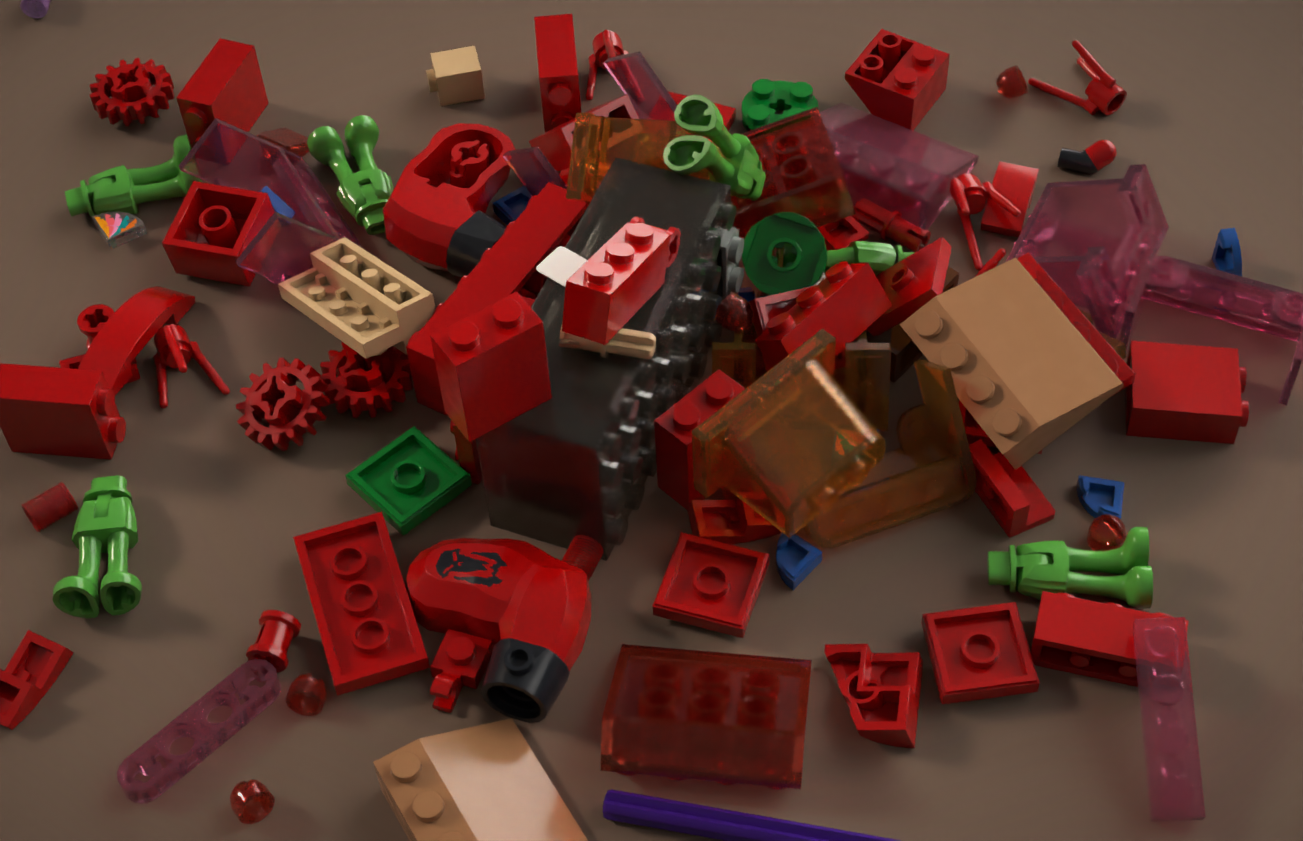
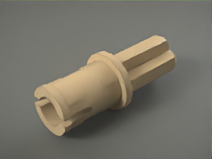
(625, 342)

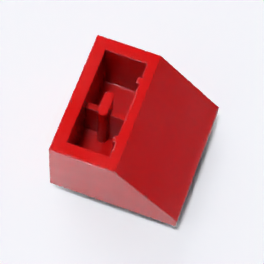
(899, 78)

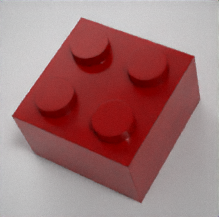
(214, 231)

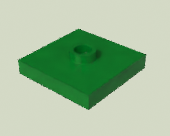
(408, 480)

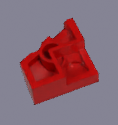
(879, 691)

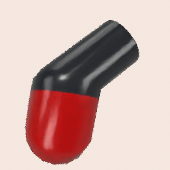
(1089, 160)

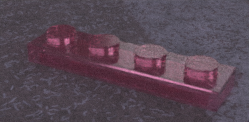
(1168, 719)

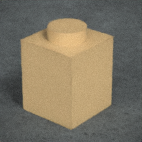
(456, 76)

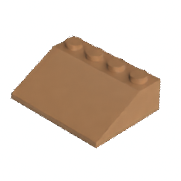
(1013, 359)
(474, 788)

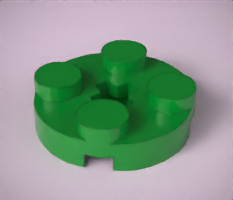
(768, 96)
(774, 233)

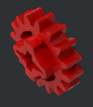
(132, 91)
(365, 382)
(282, 404)

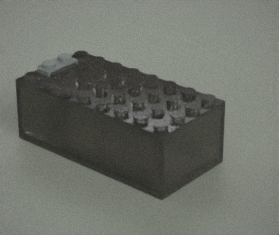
(589, 449)

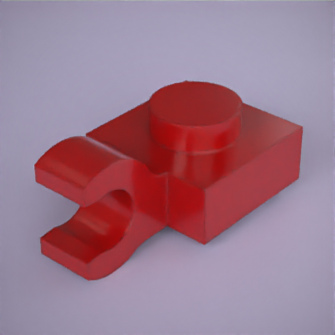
(458, 664)

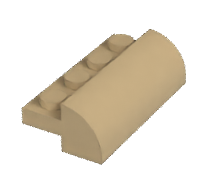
(359, 299)

